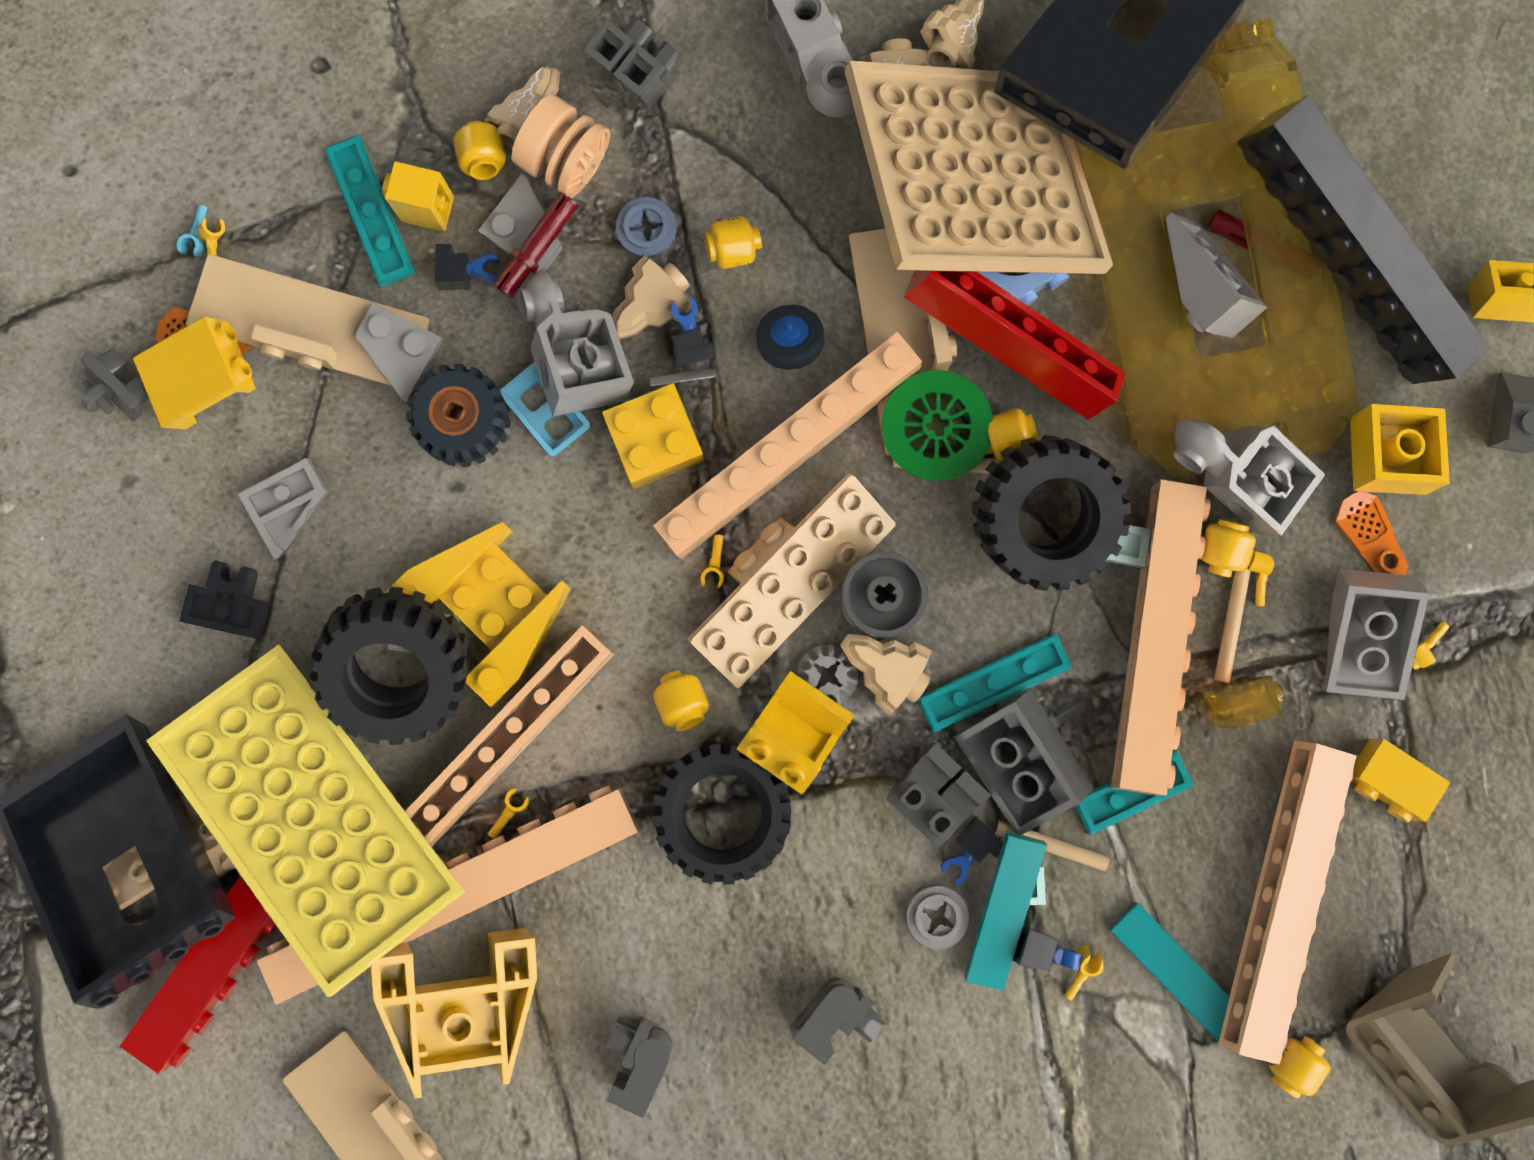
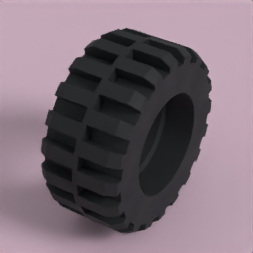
(1091, 538)
(375, 708)

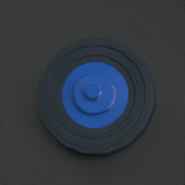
(790, 337)

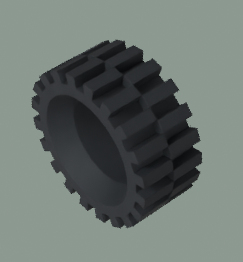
(710, 863)

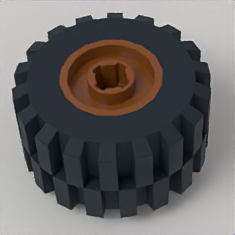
(458, 415)

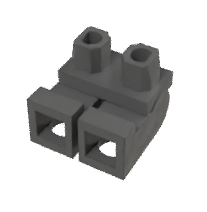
(627, 61)
(932, 812)
(832, 1009)
(646, 1055)

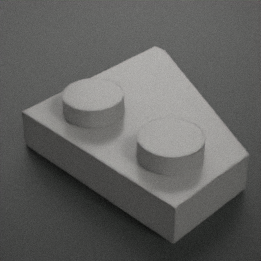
(515, 219)
(397, 348)
(284, 504)

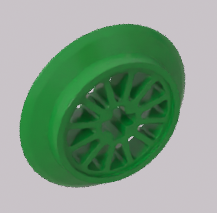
(958, 390)

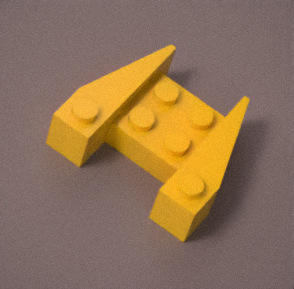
(494, 603)
(457, 1020)

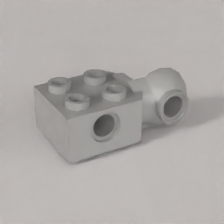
(813, 51)
(573, 350)
(1250, 472)

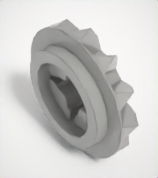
(826, 656)
(942, 935)

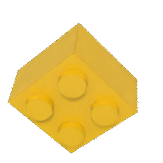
(653, 436)
(1399, 449)

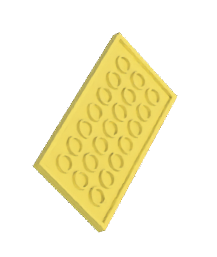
(305, 820)

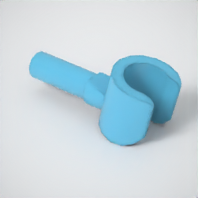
(185, 239)

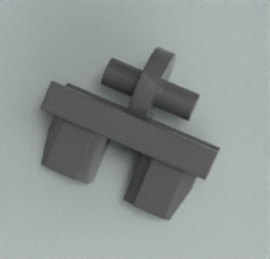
(107, 387)

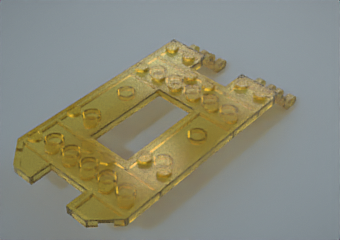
(1306, 364)

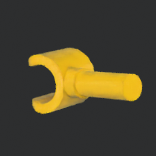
(209, 237)
(714, 562)
(1263, 565)
(1423, 655)
(507, 814)
(1088, 967)

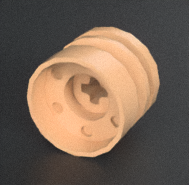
(560, 145)

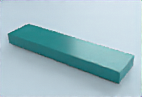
(370, 211)
(994, 682)
(1005, 911)
(1172, 968)

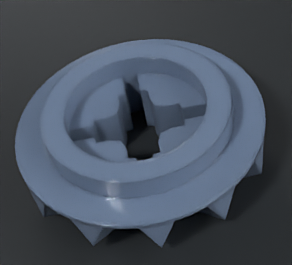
(631, 218)

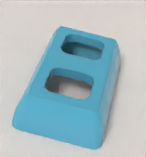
(536, 420)

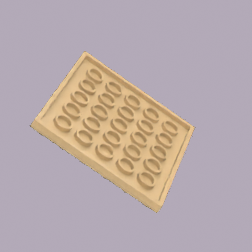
(972, 175)

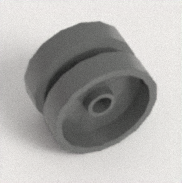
(899, 579)

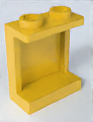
(193, 371)
(795, 732)

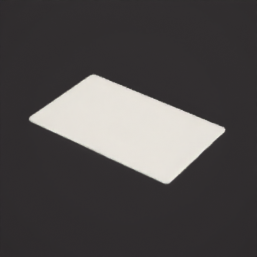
(683, 377)

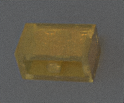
(1244, 702)

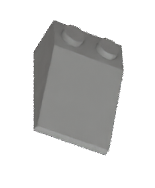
(1208, 282)
(1373, 633)

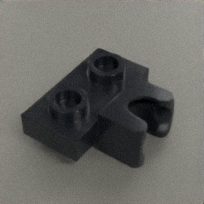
(225, 603)

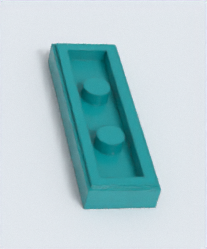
(1109, 806)

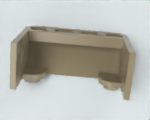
(1426, 1068)

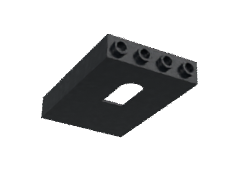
(1102, 83)
(80, 818)

